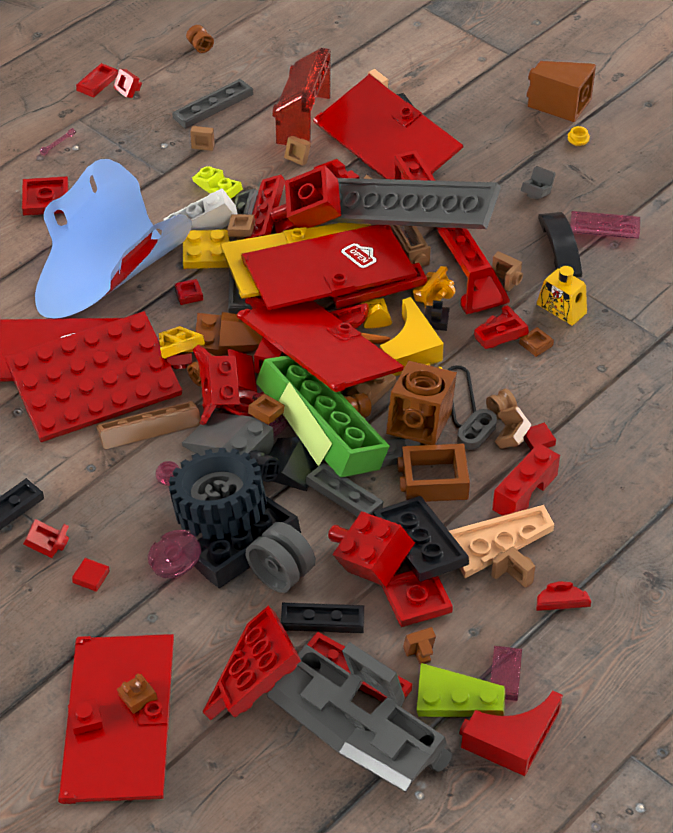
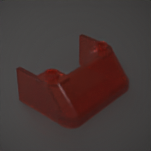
(307, 80)

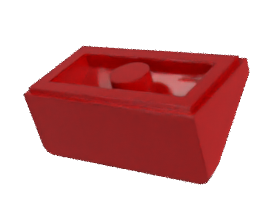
(245, 370)

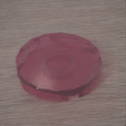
(174, 554)

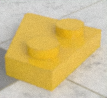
(179, 340)

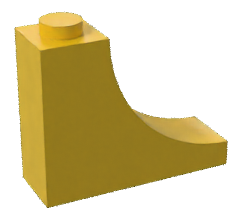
(417, 339)

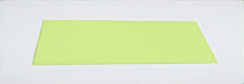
(304, 424)

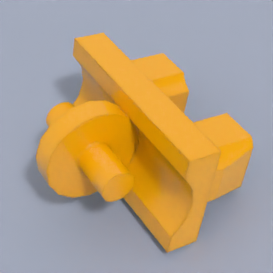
(436, 288)

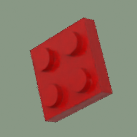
(39, 192)
(417, 600)

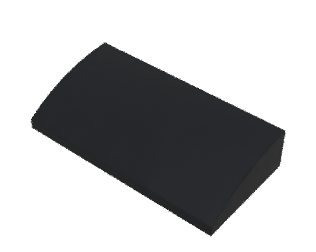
(226, 558)

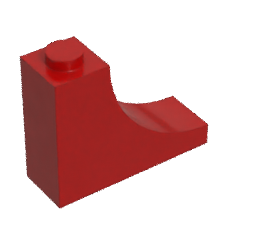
(511, 739)

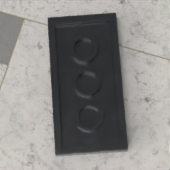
(434, 546)

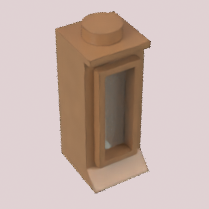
(412, 244)

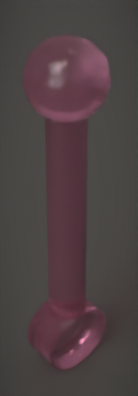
(44, 150)

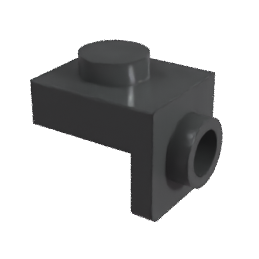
(539, 184)

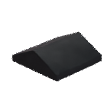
(294, 461)

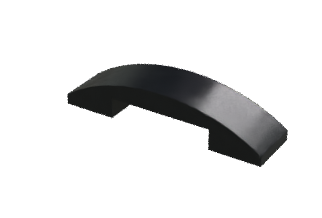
(561, 241)

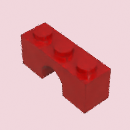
(534, 471)

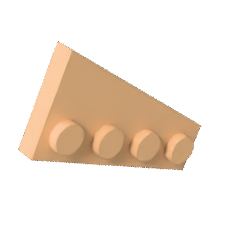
(488, 538)

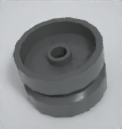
(280, 557)

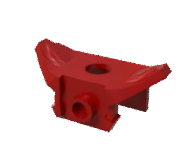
(217, 380)

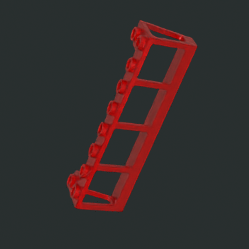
(471, 259)

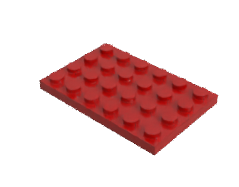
(92, 376)

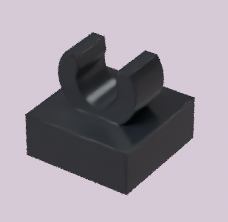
(437, 315)

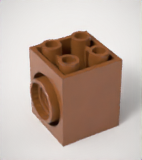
(421, 403)

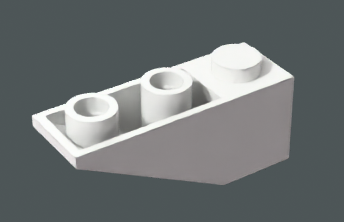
(209, 212)

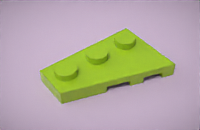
(456, 695)

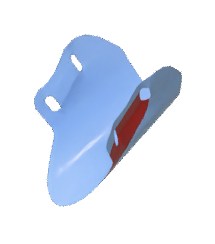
(103, 241)

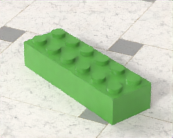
(355, 443)

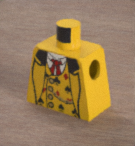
(564, 295)

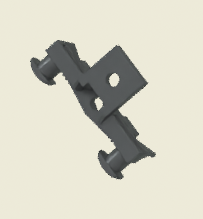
(384, 742)

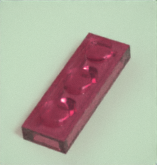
(605, 224)

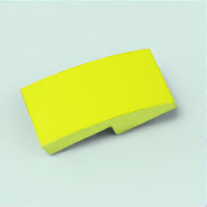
(213, 180)

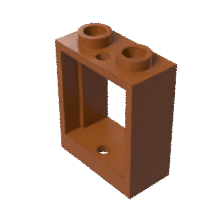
(437, 488)

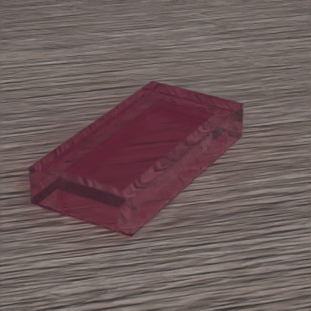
(506, 670)

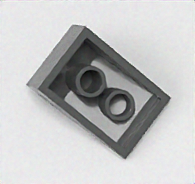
(231, 432)

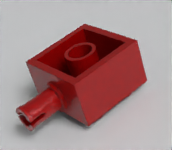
(310, 199)
(371, 547)

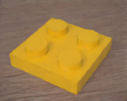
(203, 249)

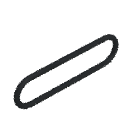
(470, 391)

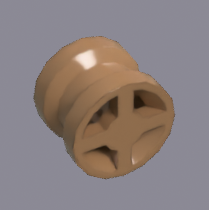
(502, 401)

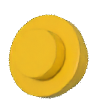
(578, 136)

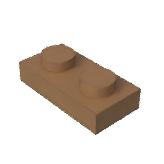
(374, 388)

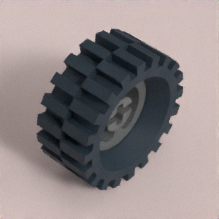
(218, 493)

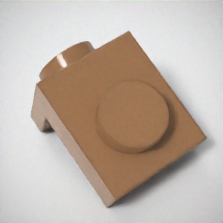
(507, 269)
(515, 427)
(515, 564)

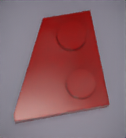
(501, 329)

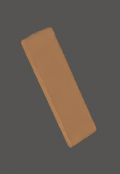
(148, 425)

